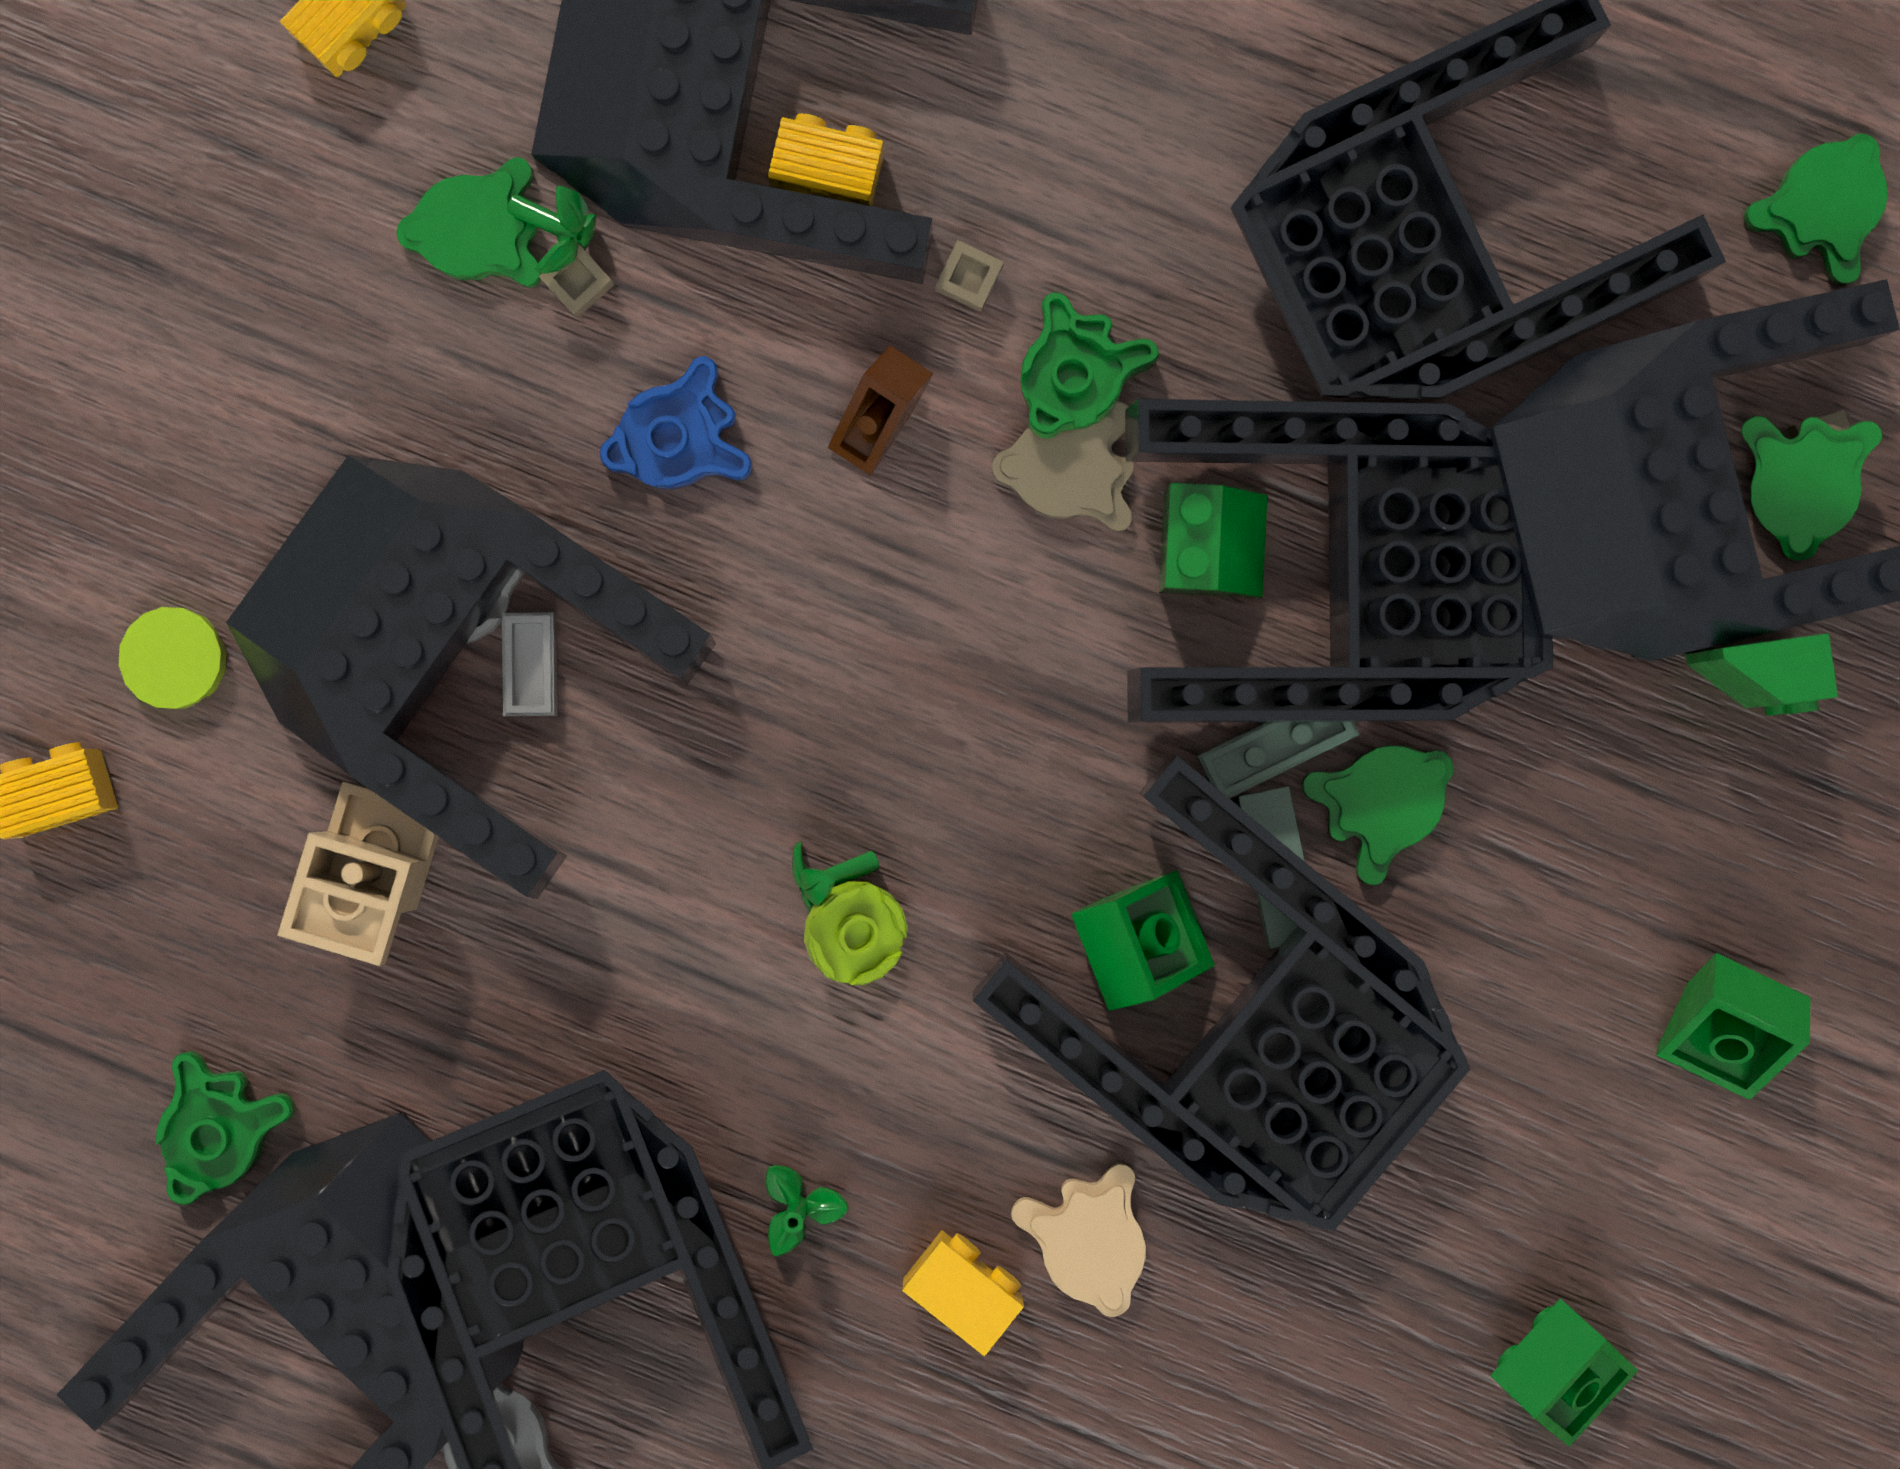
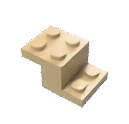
(358, 877)

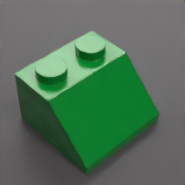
(1213, 541)
(1777, 674)
(1143, 941)
(1736, 1027)
(1563, 1372)

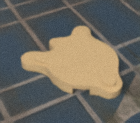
(1090, 1239)

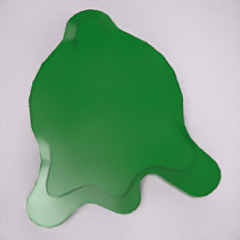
(1827, 204)
(468, 230)
(1075, 370)
(1807, 483)
(1384, 800)
(212, 1129)

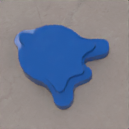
(675, 433)

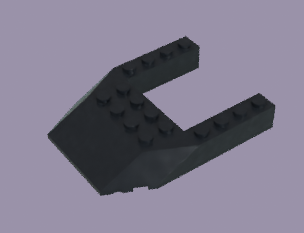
(653, 118)
(1381, 253)
(1635, 496)
(1419, 564)
(381, 601)
(1305, 1073)
(550, 1219)
(319, 1255)

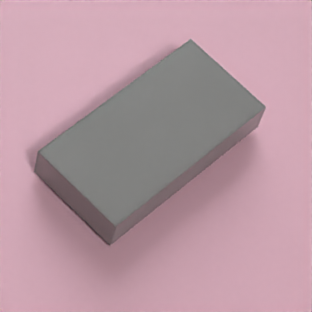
(529, 664)

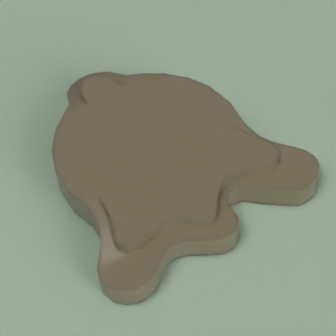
(1071, 472)

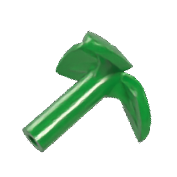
(569, 225)
(818, 883)
(788, 1227)

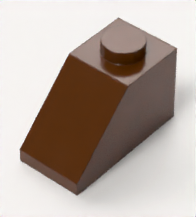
(879, 409)

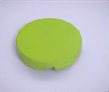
(172, 658)
(855, 933)

